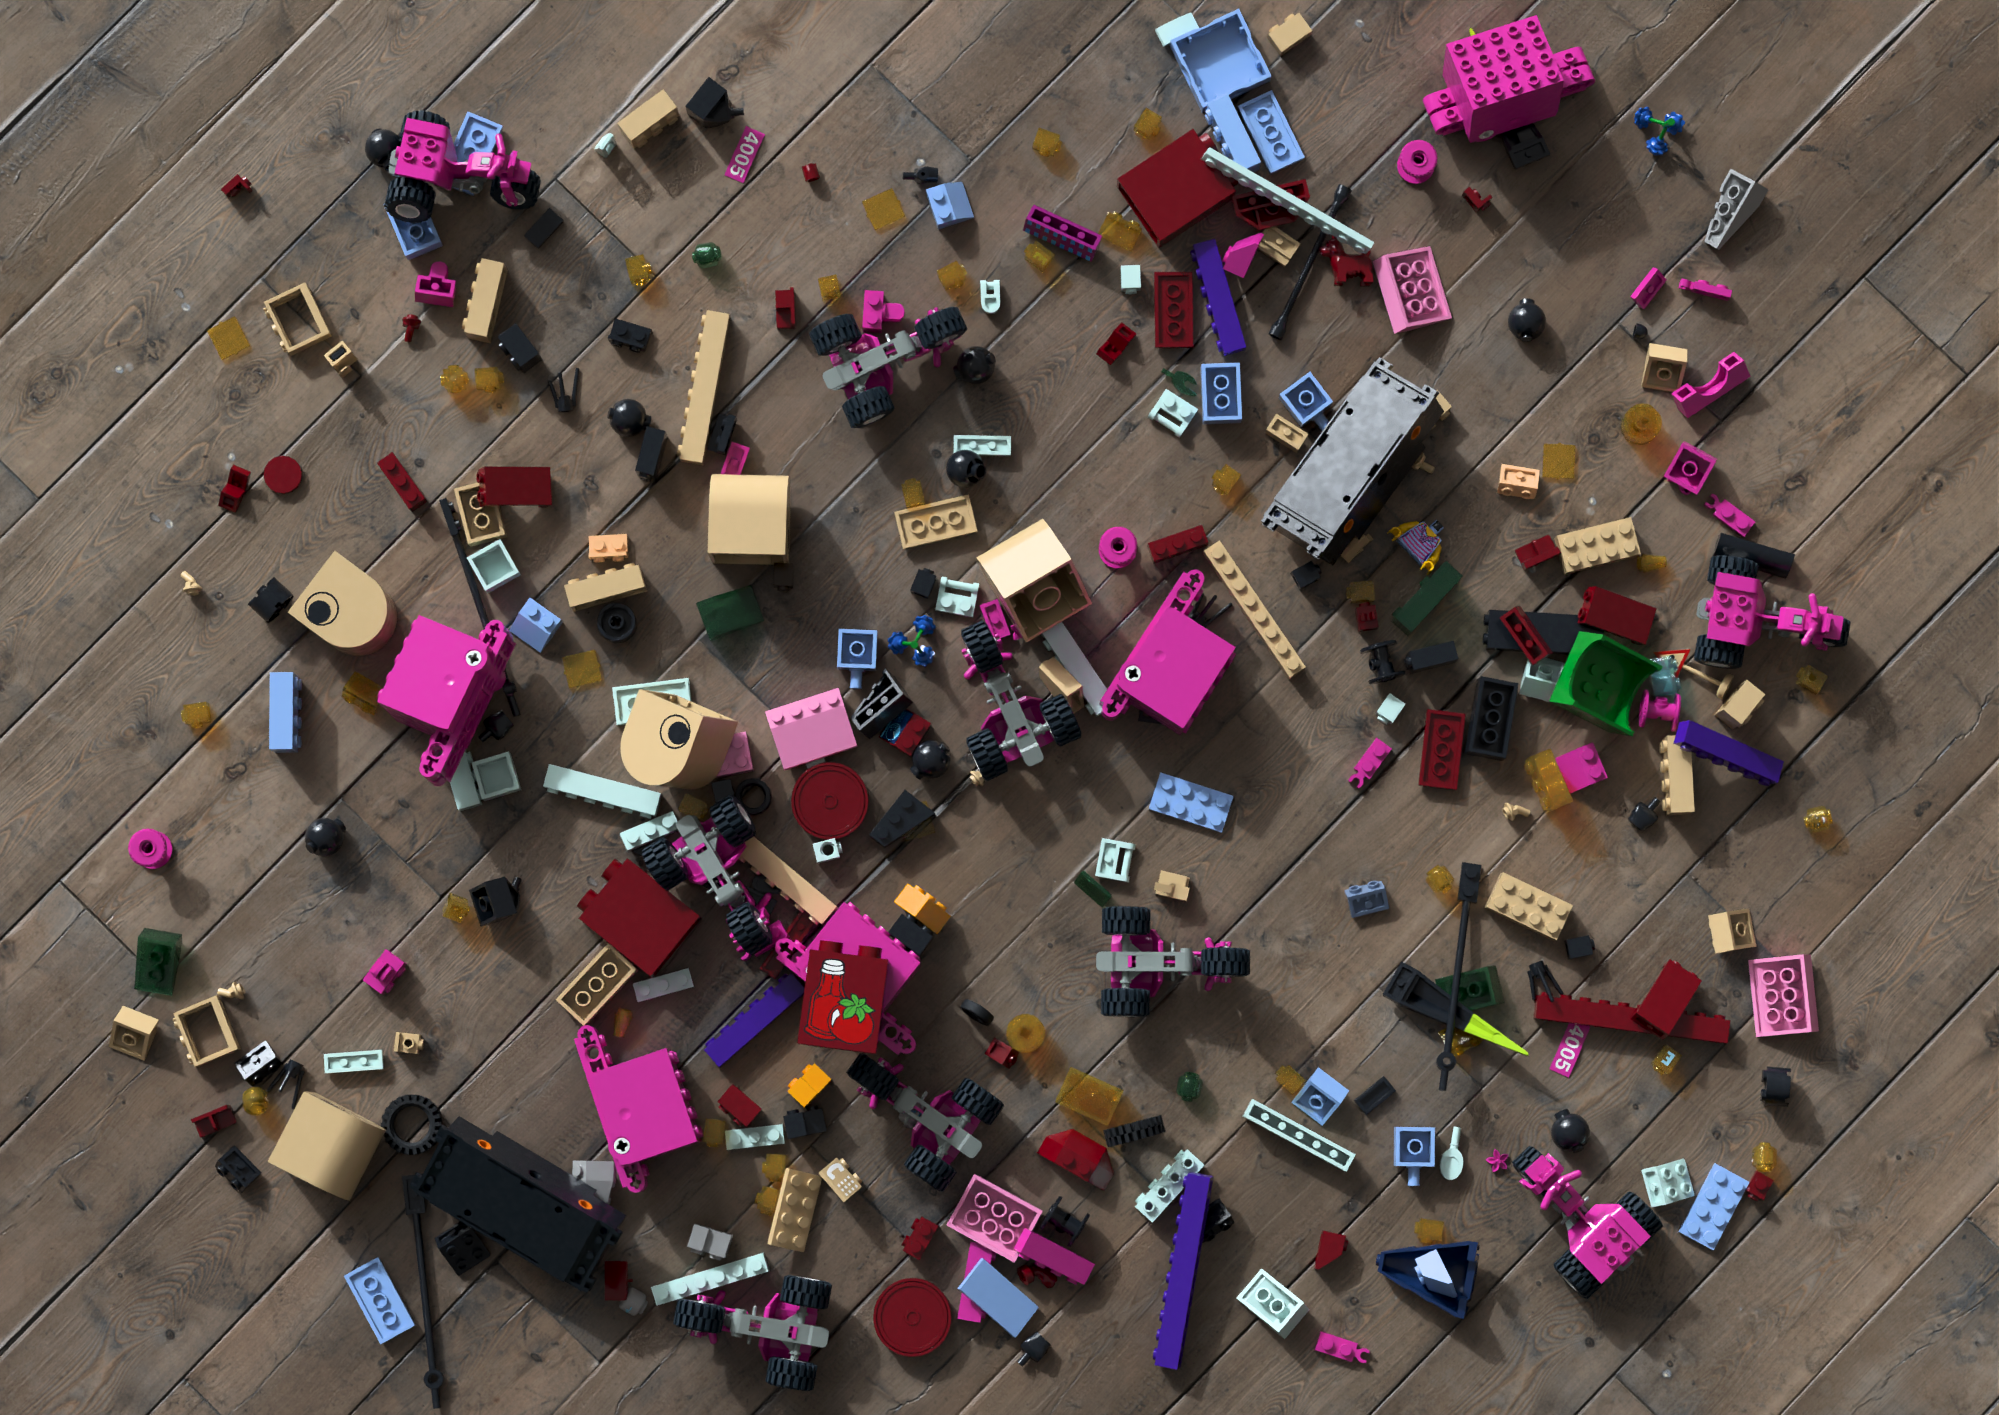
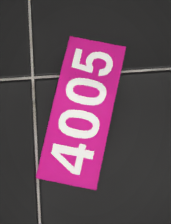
(744, 154)
(1569, 1049)

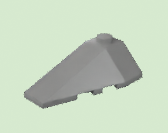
(1736, 204)
(597, 1174)

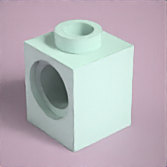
(1130, 279)
(1389, 709)
(818, 848)

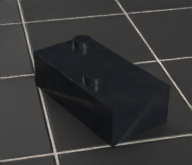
(1491, 718)

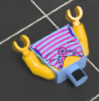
(1420, 542)

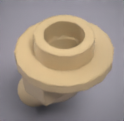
(1423, 465)
(191, 586)
(976, 778)
(1510, 811)
(235, 990)

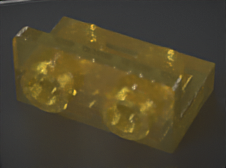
(1120, 231)
(362, 693)
(1461, 1041)

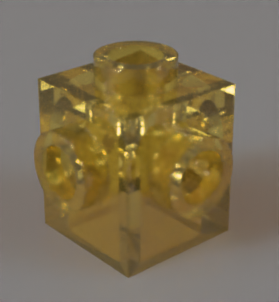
(458, 384)

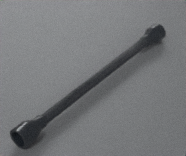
(1279, 327)

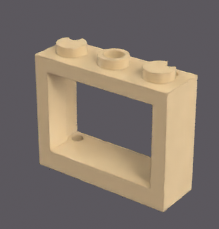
(278, 328)
(187, 1040)

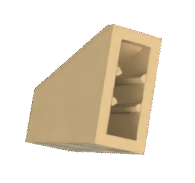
(1060, 681)

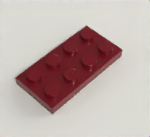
(1173, 309)
(1441, 749)

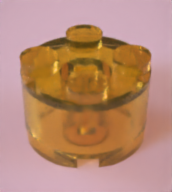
(1648, 416)
(1034, 1039)

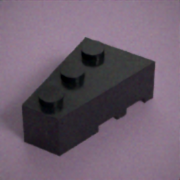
(881, 706)
(900, 819)

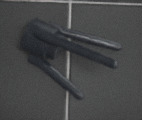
(564, 403)
(1200, 618)
(1540, 970)
(291, 1069)

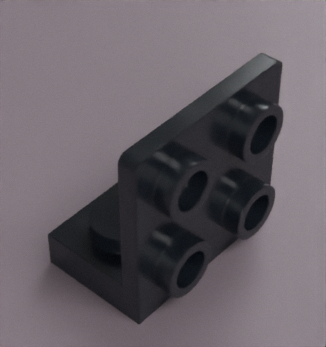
(461, 1247)

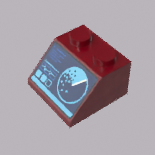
(905, 732)

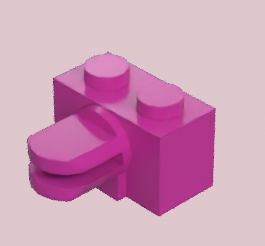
(436, 287)
(877, 312)
(385, 972)

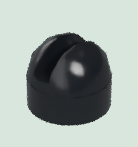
(1640, 331)

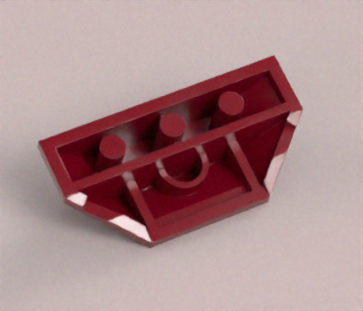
(1264, 214)
(1079, 1156)

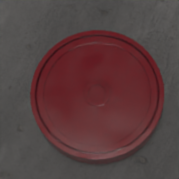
(829, 800)
(912, 1317)

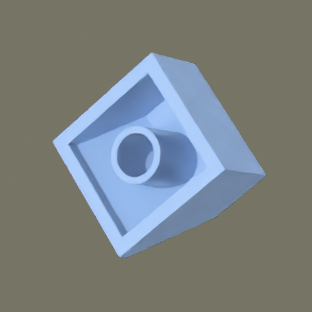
(949, 204)
(535, 625)
(1320, 1096)
(1434, 1274)

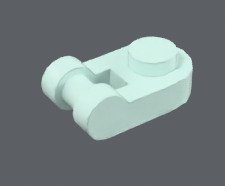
(990, 302)

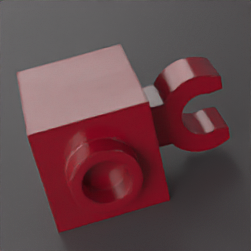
(1366, 617)

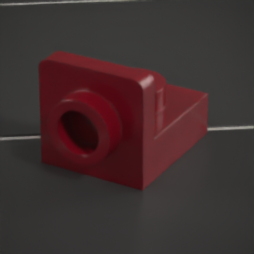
(232, 188)
(1474, 200)
(1002, 1053)
(1758, 1186)

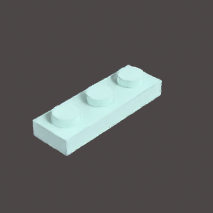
(984, 444)
(649, 831)
(663, 985)
(353, 1061)
(754, 1137)

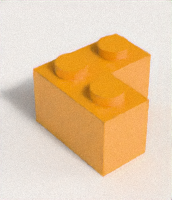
(923, 907)
(808, 1085)

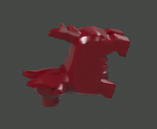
(1347, 265)

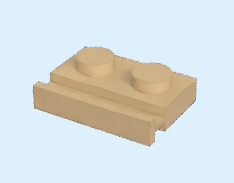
(1278, 245)

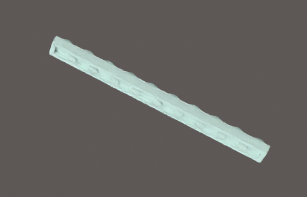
(1282, 198)

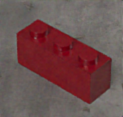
(402, 482)
(1177, 544)
(1526, 635)

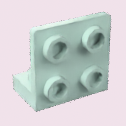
(1668, 1183)

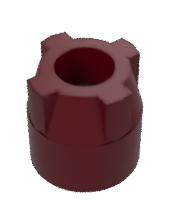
(810, 172)

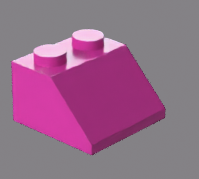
(1240, 256)
(1690, 467)
(1581, 768)

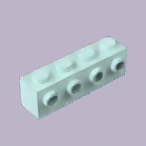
(1168, 1186)

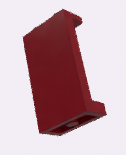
(514, 486)
(1616, 615)
(1666, 999)

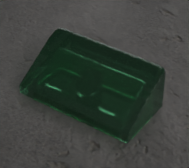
(1092, 888)

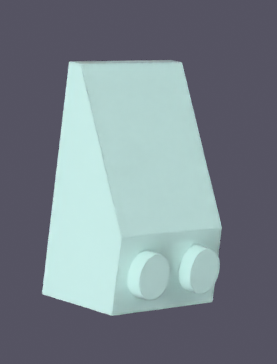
(1273, 1303)

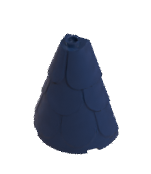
(1459, 1260)

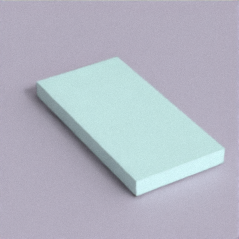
(625, 695)

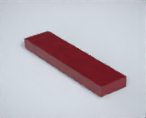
(797, 931)

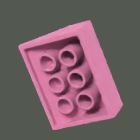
(1411, 289)
(811, 729)
(1783, 995)
(993, 1217)

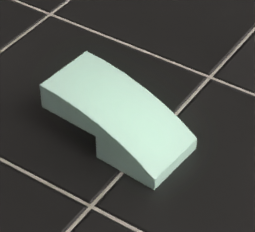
(1176, 28)

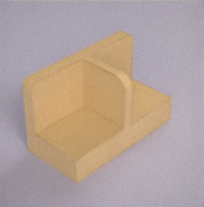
(1286, 433)

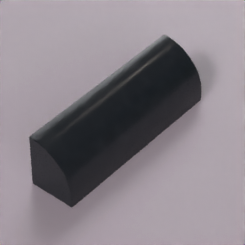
(1769, 559)

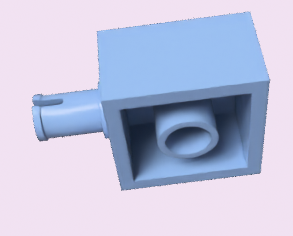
(1307, 401)
(857, 653)
(1414, 1149)

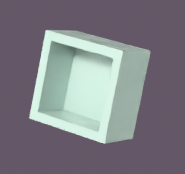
(493, 566)
(496, 776)

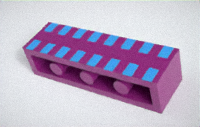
(1062, 233)

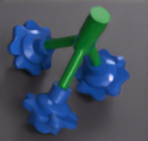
(1673, 123)
(923, 655)

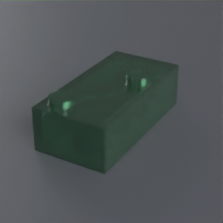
(1426, 598)

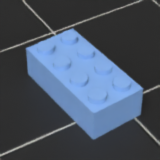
(1231, 133)
(284, 712)

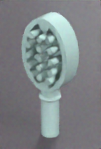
(1452, 1160)

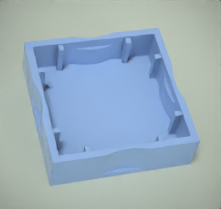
(1220, 59)

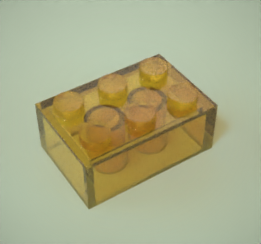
(1548, 781)
(1089, 1096)

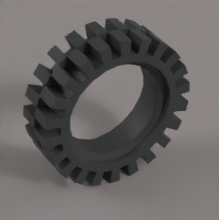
(392, 1111)
(1134, 1131)

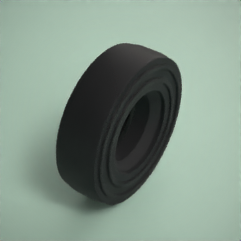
(977, 1012)

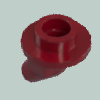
(411, 322)

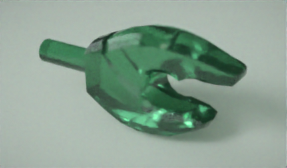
(1179, 379)

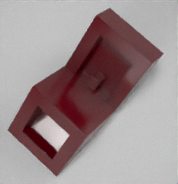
(1116, 343)
(234, 489)

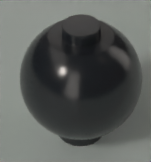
(380, 145)
(1526, 320)
(975, 365)
(628, 417)
(965, 468)
(930, 760)
(325, 836)
(1570, 1131)

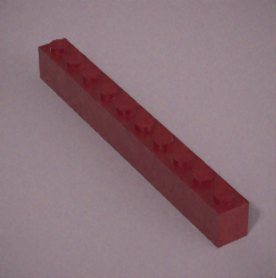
(1619, 1018)

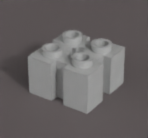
(710, 1241)

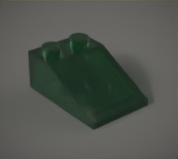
(729, 612)
(157, 961)
(1477, 988)

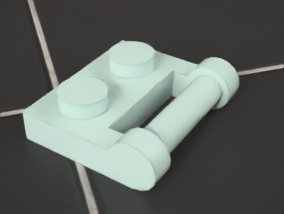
(1176, 408)
(956, 603)
(1108, 860)

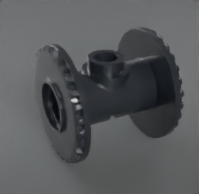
(1380, 662)
(1064, 1221)

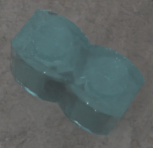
(1665, 681)

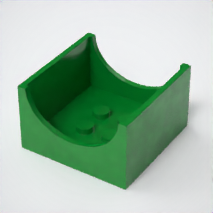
(1602, 681)

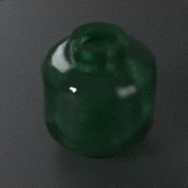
(707, 255)
(1189, 1086)

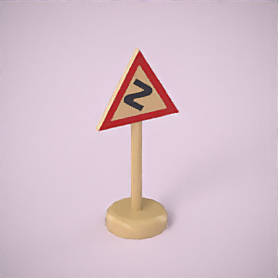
(1681, 656)

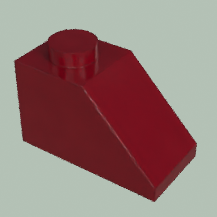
(1330, 1247)

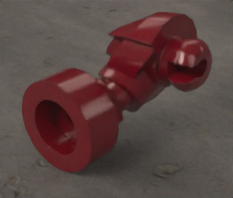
(1028, 1273)

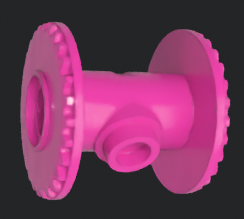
(1420, 151)
(1119, 536)
(1659, 708)
(139, 846)

